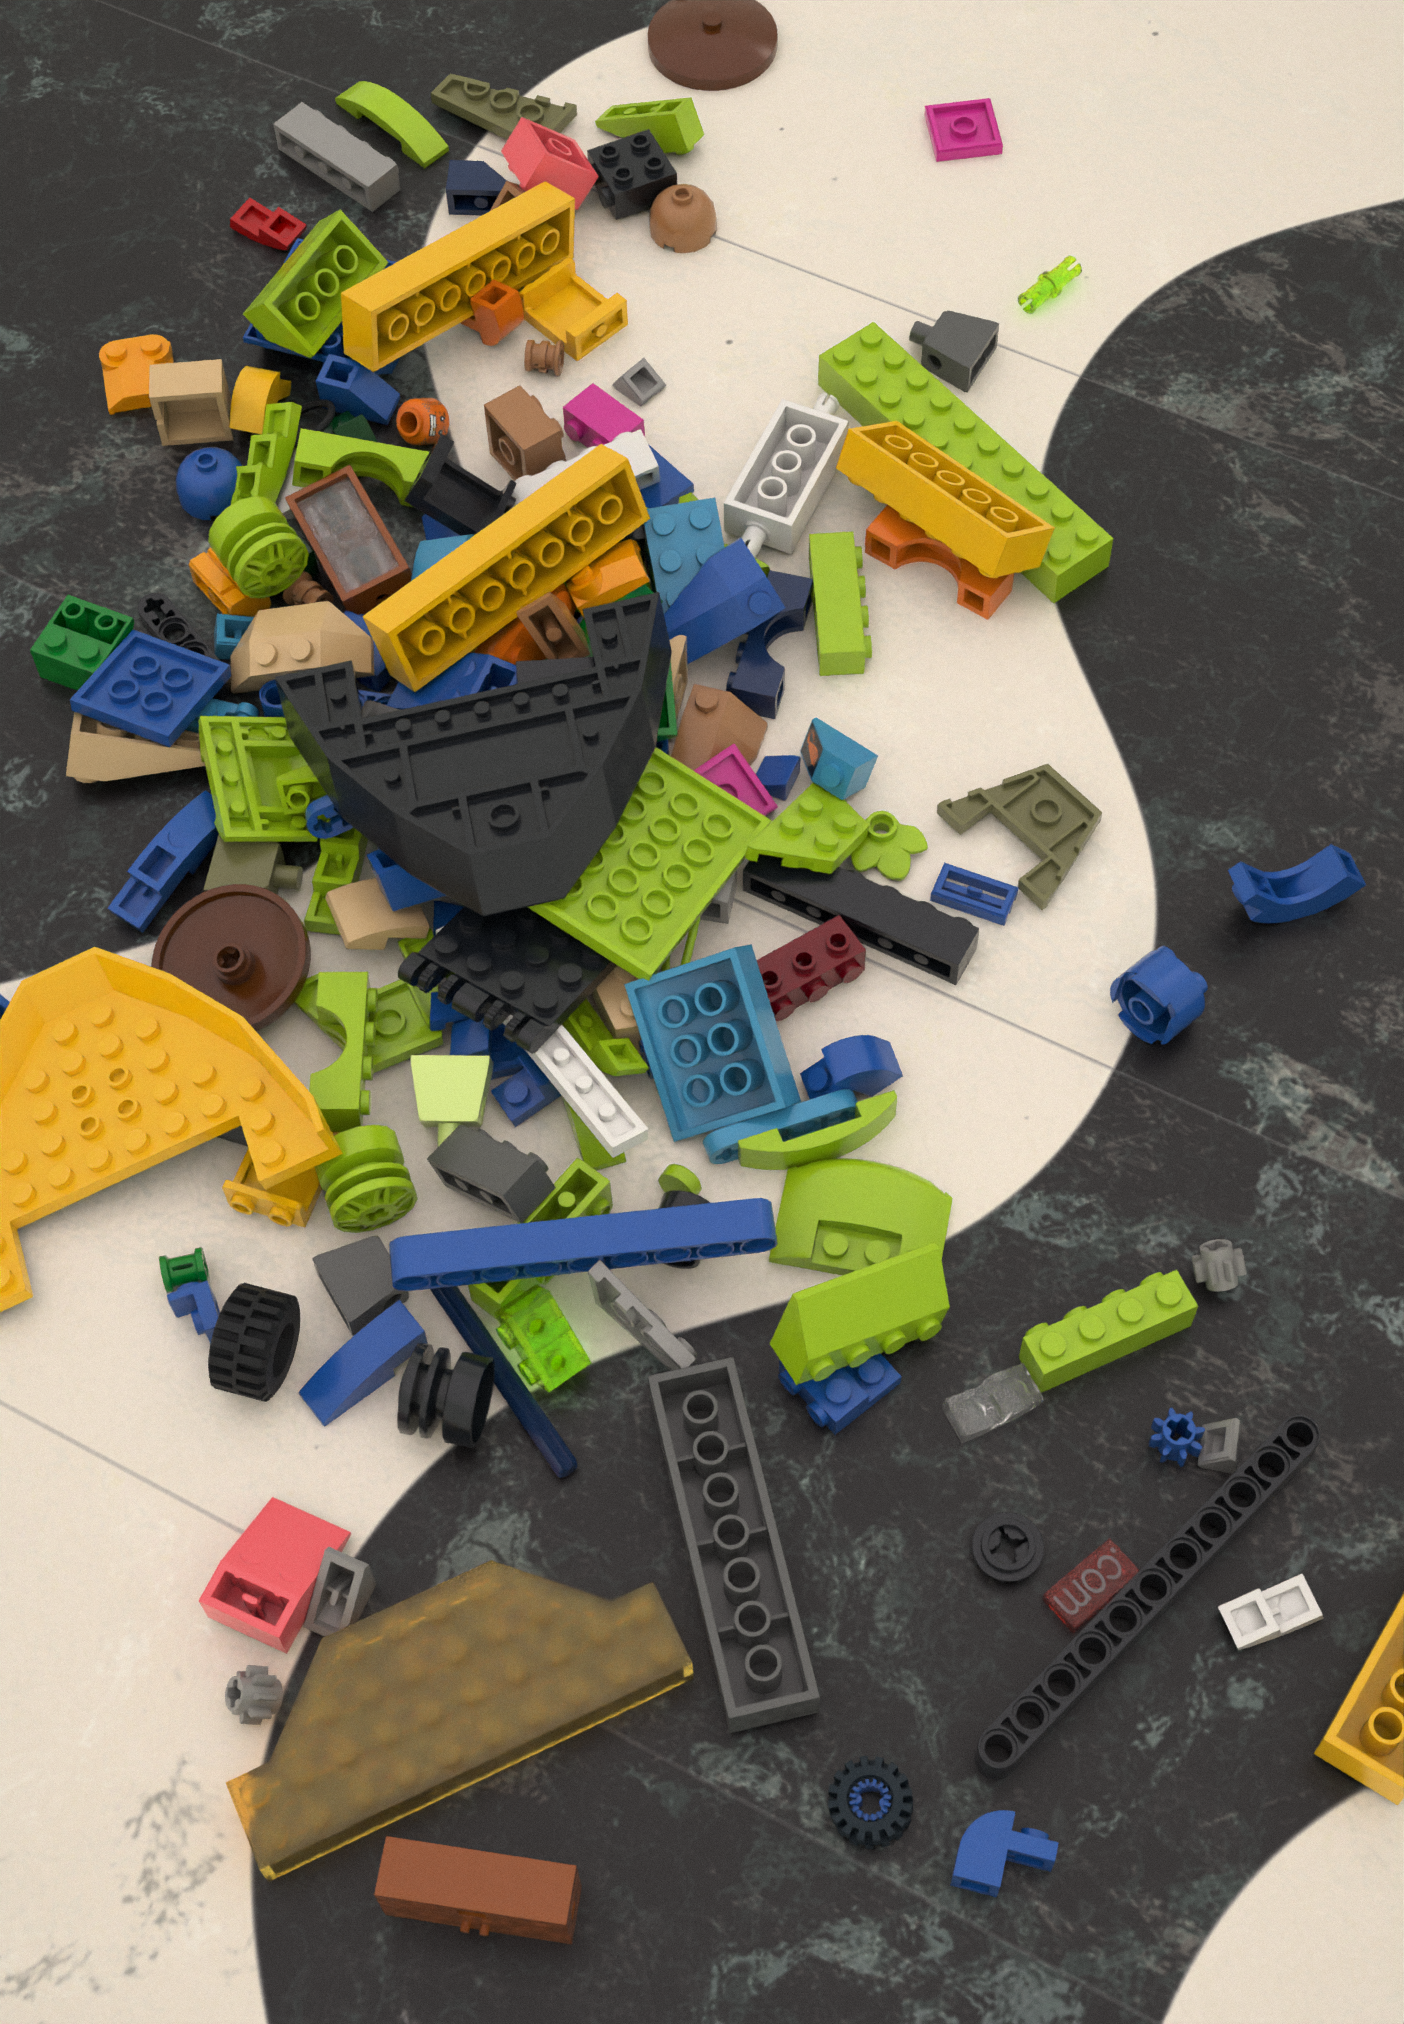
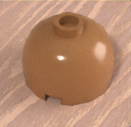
(682, 218)

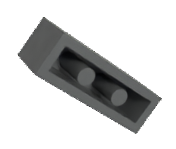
(492, 1172)

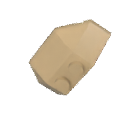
(298, 640)

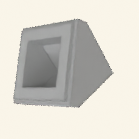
(1220, 1446)

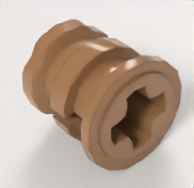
(544, 356)
(306, 591)

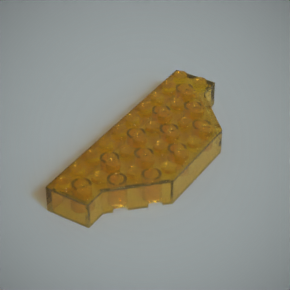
(447, 1698)

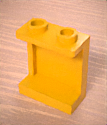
(572, 310)
(283, 1203)

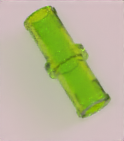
(1049, 284)

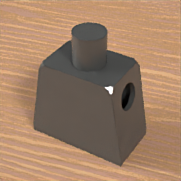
(956, 347)
(359, 1281)

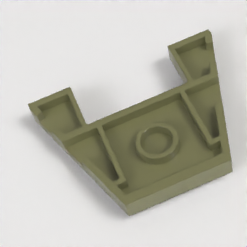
(1042, 813)

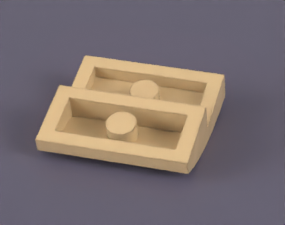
(367, 918)

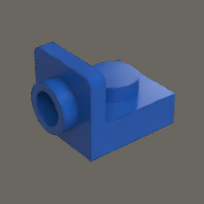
(198, 1301)

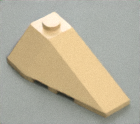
(111, 753)

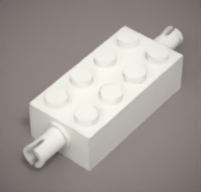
(786, 475)

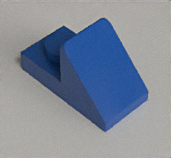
(525, 1092)

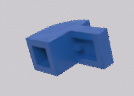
(853, 1063)
(991, 1843)

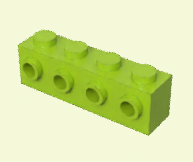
(577, 1193)
(1107, 1330)

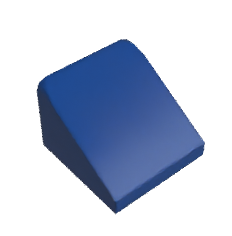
(779, 774)
(471, 1039)

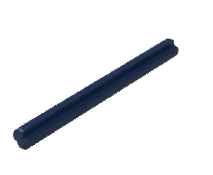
(507, 1381)

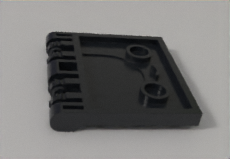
(506, 968)

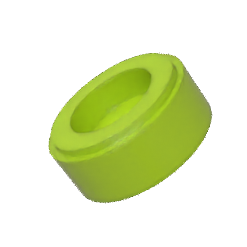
(679, 1178)

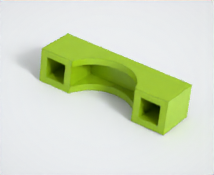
(325, 453)
(345, 1010)

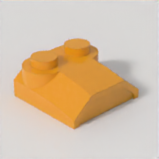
(127, 370)
(608, 576)

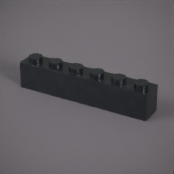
(873, 912)

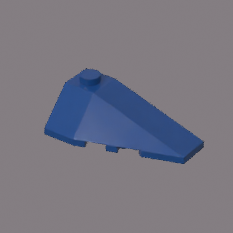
(722, 601)

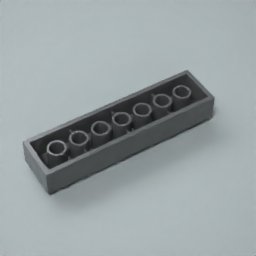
(733, 1546)

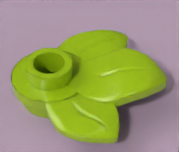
(890, 850)

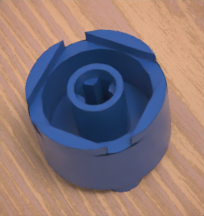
(1159, 996)

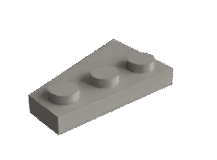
(638, 1320)

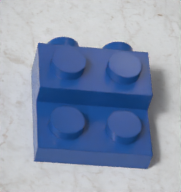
(845, 1392)

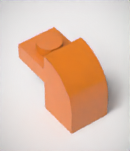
(496, 312)

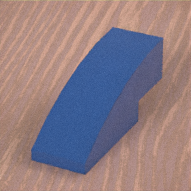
(363, 1363)

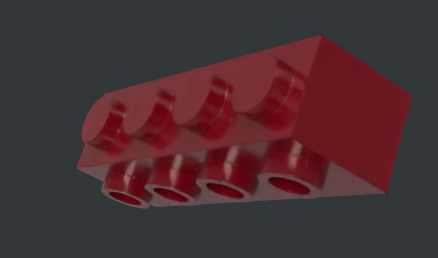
(811, 966)

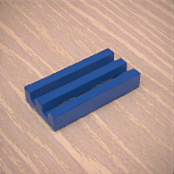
(970, 899)

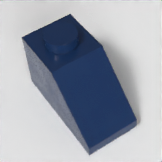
(472, 187)

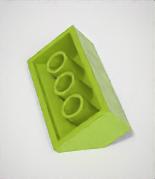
(304, 296)
(862, 1314)

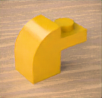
(250, 395)

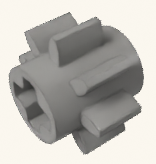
(1219, 1265)
(254, 1695)

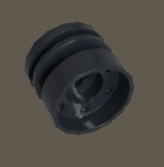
(437, 1393)

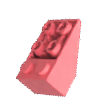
(271, 1574)

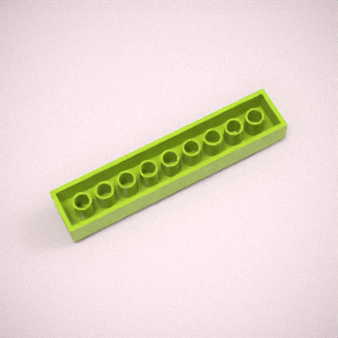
(885, 384)

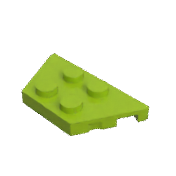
(812, 832)

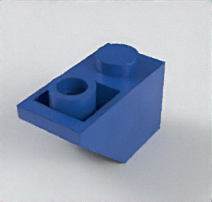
(356, 390)

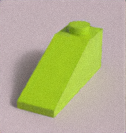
(670, 121)

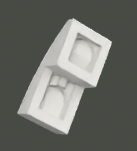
(1270, 1613)

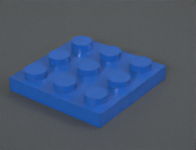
(151, 688)

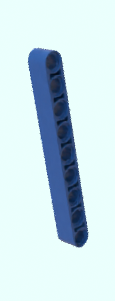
(580, 1242)

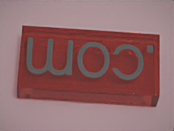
(1090, 1585)

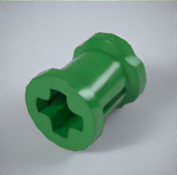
(184, 1269)

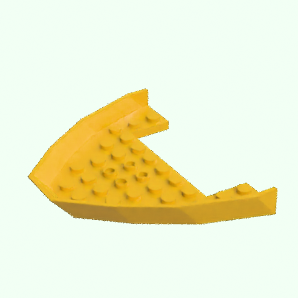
(123, 1071)

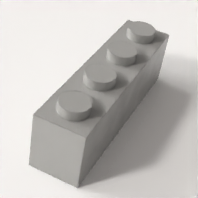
(337, 156)

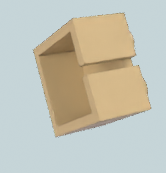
(190, 402)

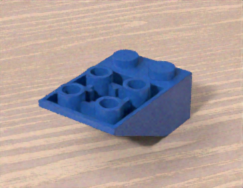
(465, 677)

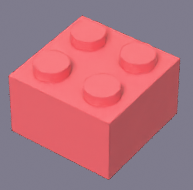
(545, 155)

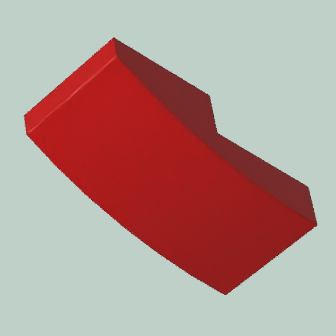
(266, 227)

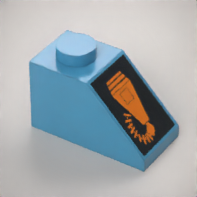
(836, 760)

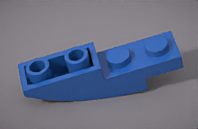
(165, 862)

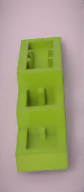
(269, 453)
(337, 866)

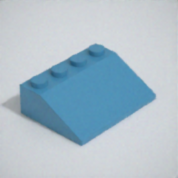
(712, 1042)

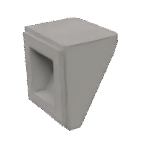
(639, 383)

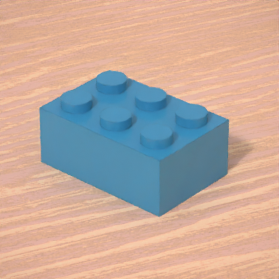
(679, 543)

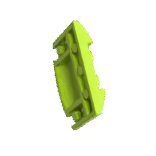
(242, 769)
(855, 1215)

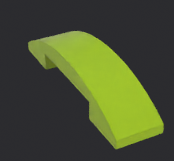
(397, 118)
(610, 1055)
(769, 1152)

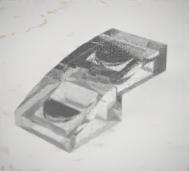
(993, 1403)

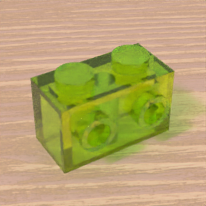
(541, 1338)

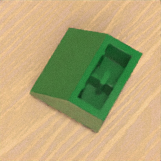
(78, 641)

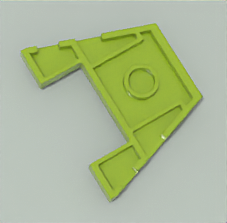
(400, 1020)

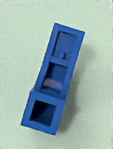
(1297, 890)

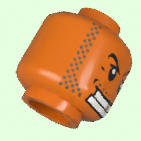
(422, 421)

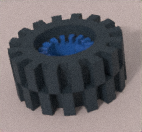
(846, 1800)

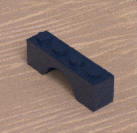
(759, 677)

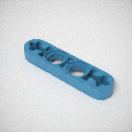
(790, 1121)

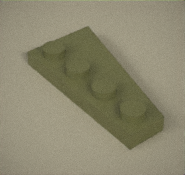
(498, 109)

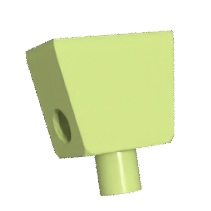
(451, 1090)

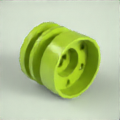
(258, 547)
(368, 1181)

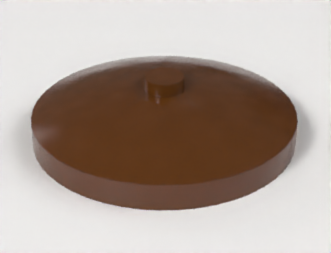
(712, 42)
(239, 950)

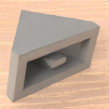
(339, 1593)

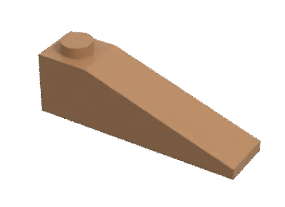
(713, 723)

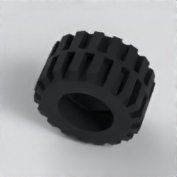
(254, 1342)

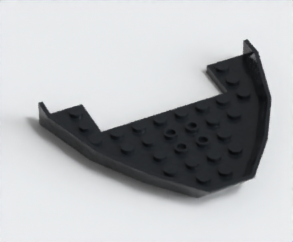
(500, 787)

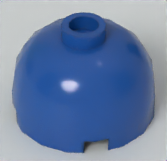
(207, 481)

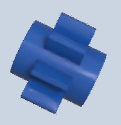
(1186, 1444)

